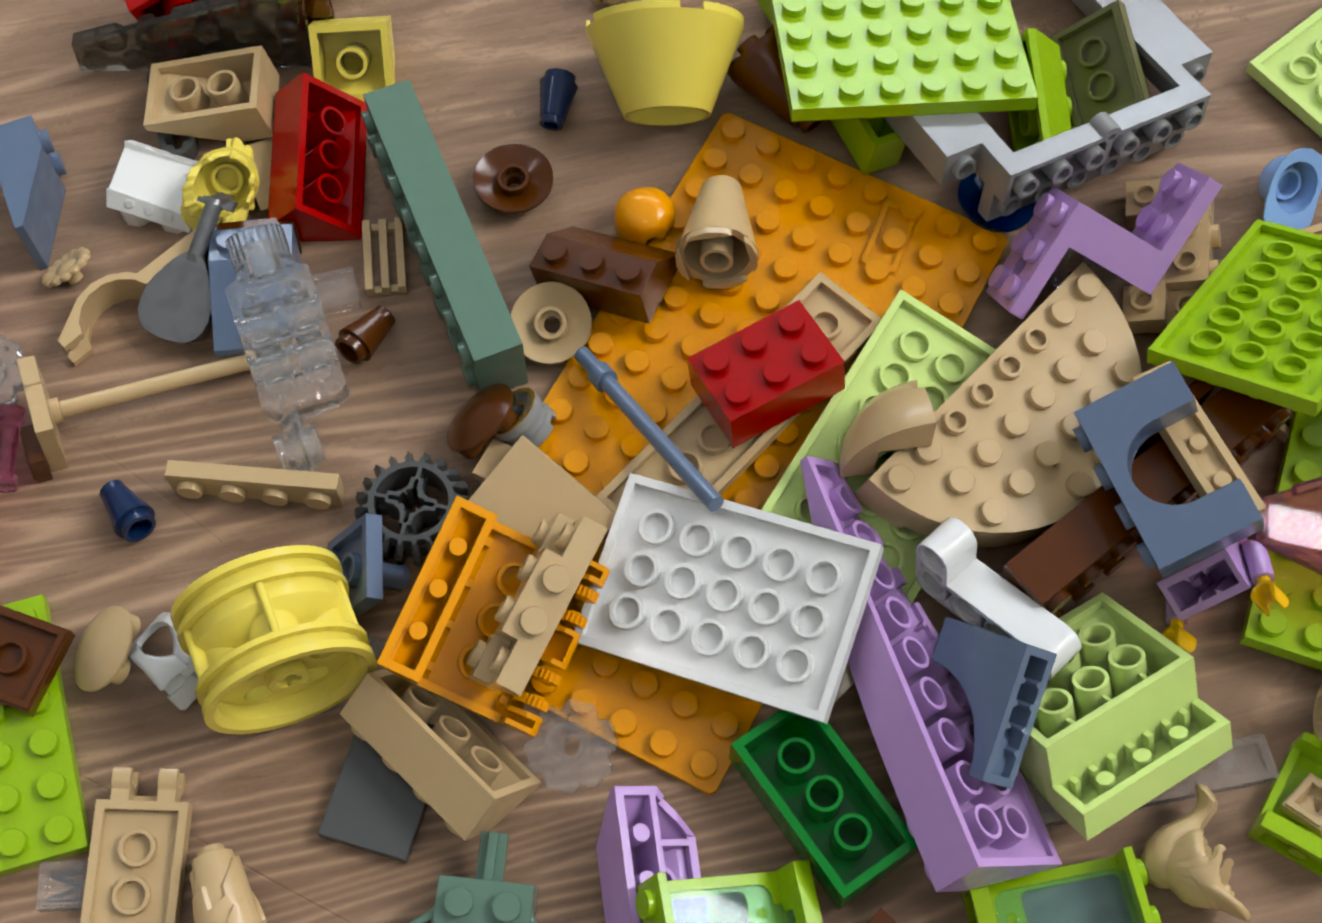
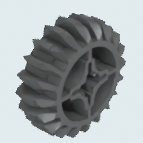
(383, 498)

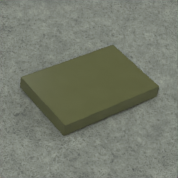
(1101, 64)

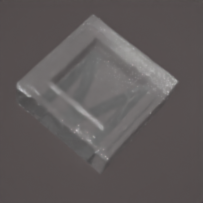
(61, 886)

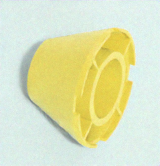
(665, 57)

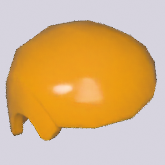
(644, 214)

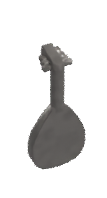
(178, 296)

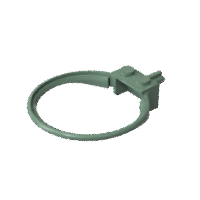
(487, 896)

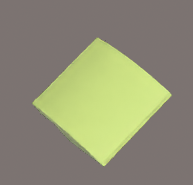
(1119, 721)

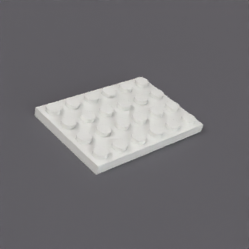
(731, 597)

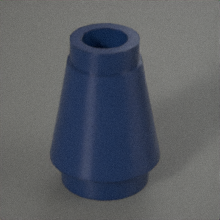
(556, 97)
(127, 512)

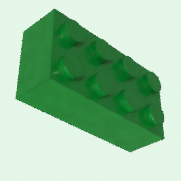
(823, 803)

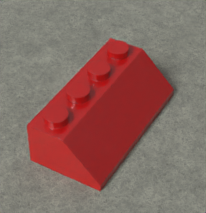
(318, 160)

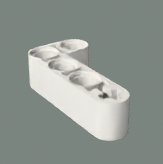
(983, 598)

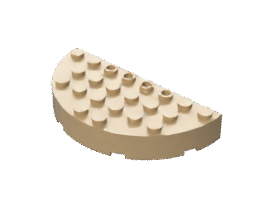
(1006, 435)

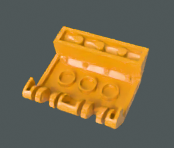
(455, 606)

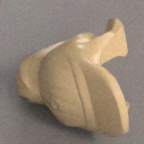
(1182, 861)

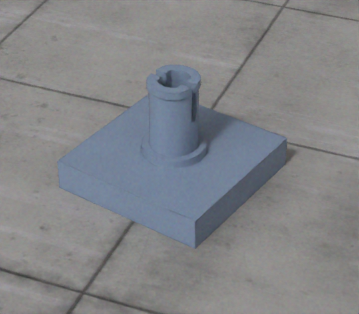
(362, 563)

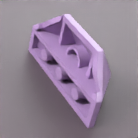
(635, 842)

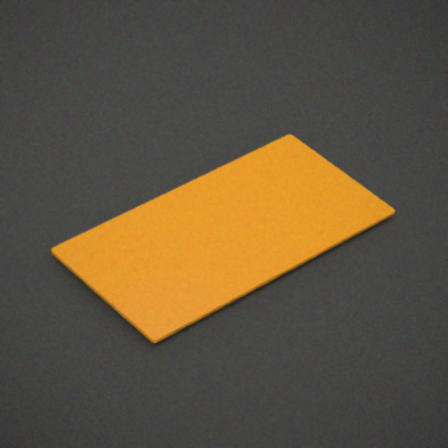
(805, 220)

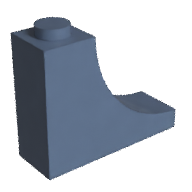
(1004, 692)

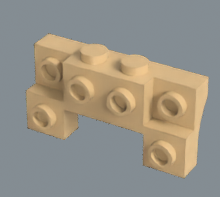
(1184, 276)
(538, 605)

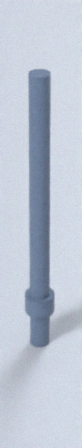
(605, 380)

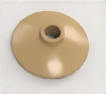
(543, 304)

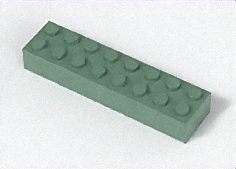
(443, 239)

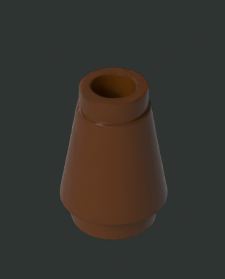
(363, 336)

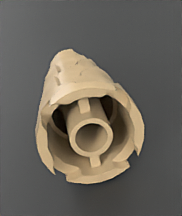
(222, 888)

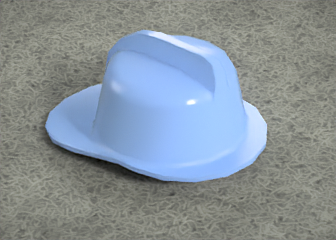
(1291, 188)

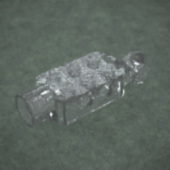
(284, 341)

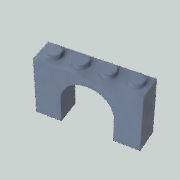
(1170, 533)

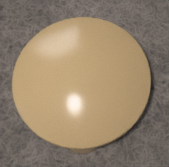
(105, 649)

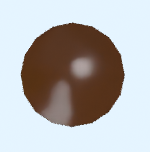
(481, 419)

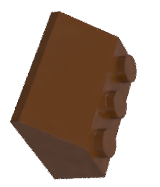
(606, 271)

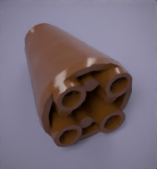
(761, 76)

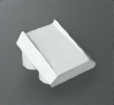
(149, 187)

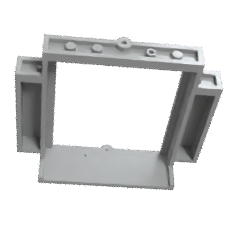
(966, 144)

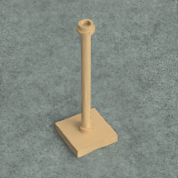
(49, 412)

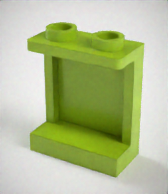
(1277, 829)

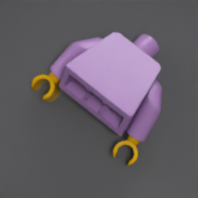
(1214, 581)

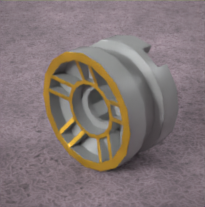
(532, 419)

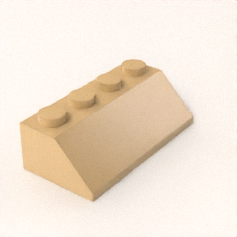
(450, 767)

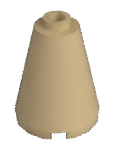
(718, 236)

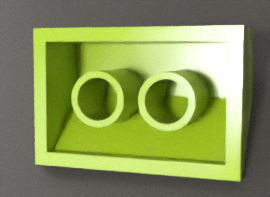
(1053, 105)

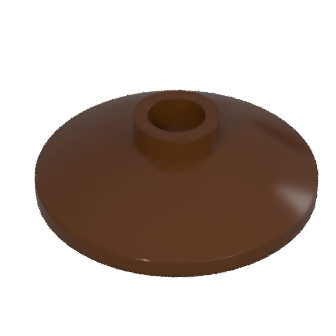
(508, 166)

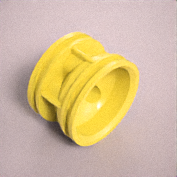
(272, 639)

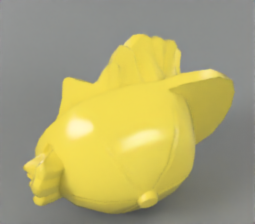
(226, 171)

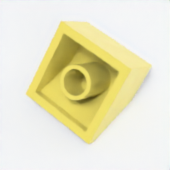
(353, 53)

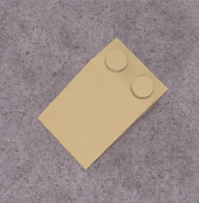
(214, 96)

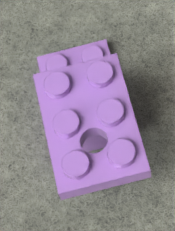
(1134, 256)

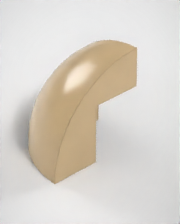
(890, 421)

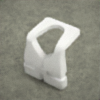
(169, 673)

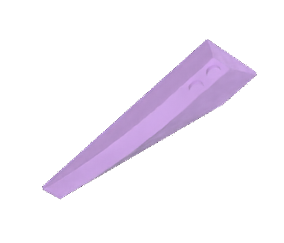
(925, 726)

